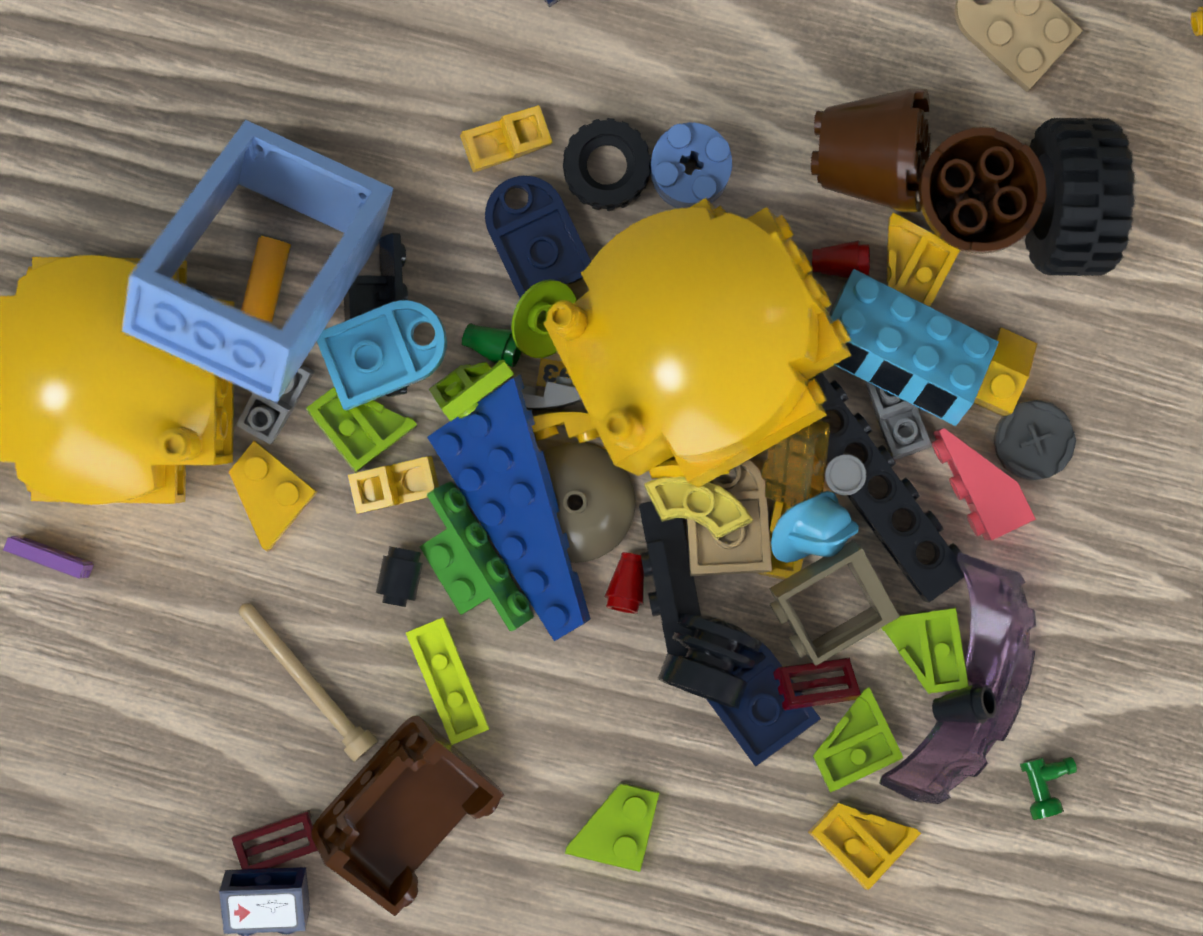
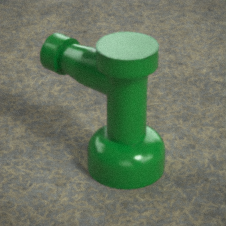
(1038, 775)

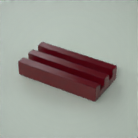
(788, 689)
(243, 854)

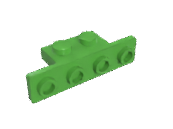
(469, 563)

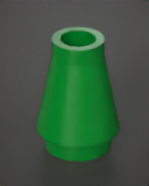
(492, 343)

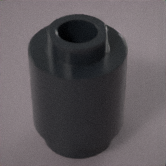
(399, 576)

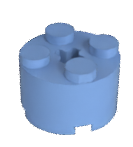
(685, 143)

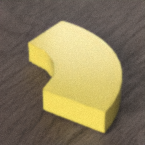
(706, 505)

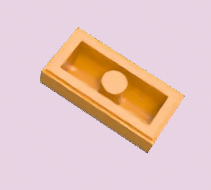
(265, 278)

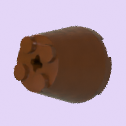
(875, 148)
(996, 172)

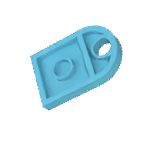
(379, 352)

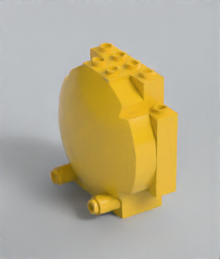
(698, 340)
(93, 407)

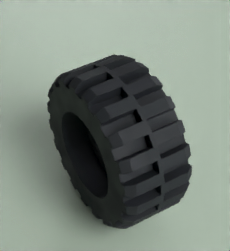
(1086, 199)

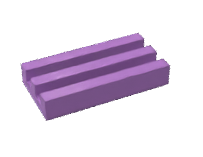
(48, 556)

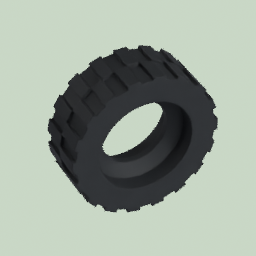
(600, 134)

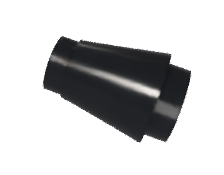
(966, 705)

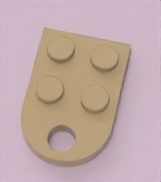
(1018, 35)
(744, 549)

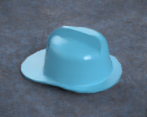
(812, 528)

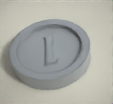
(845, 475)

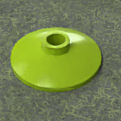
(530, 314)

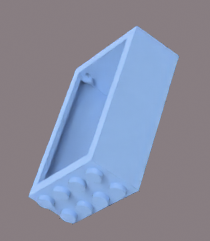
(219, 335)

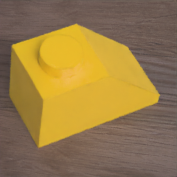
(1006, 373)

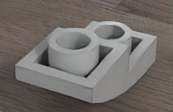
(555, 396)
(266, 418)
(899, 423)

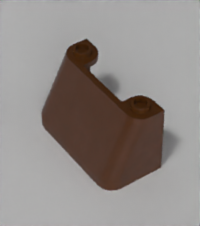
(401, 812)

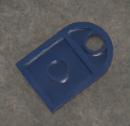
(537, 239)
(761, 722)

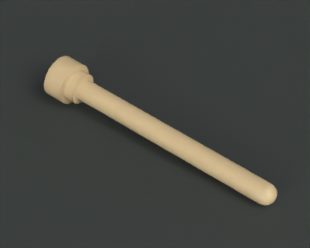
(355, 739)

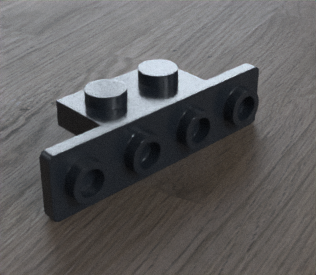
(376, 291)
(669, 565)

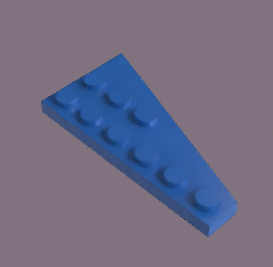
(513, 497)

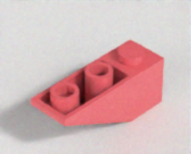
(991, 494)

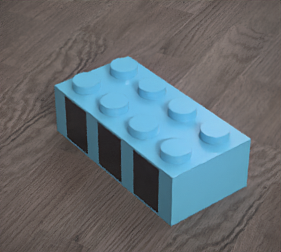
(911, 348)

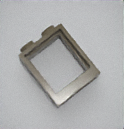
(878, 615)

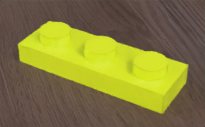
(447, 680)

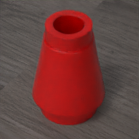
(842, 259)
(627, 585)

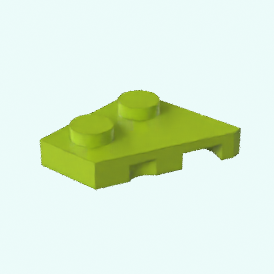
(466, 385)
(361, 431)
(931, 648)
(857, 745)
(618, 829)

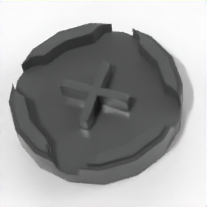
(1034, 440)

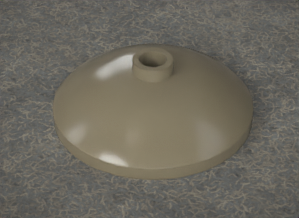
(606, 498)

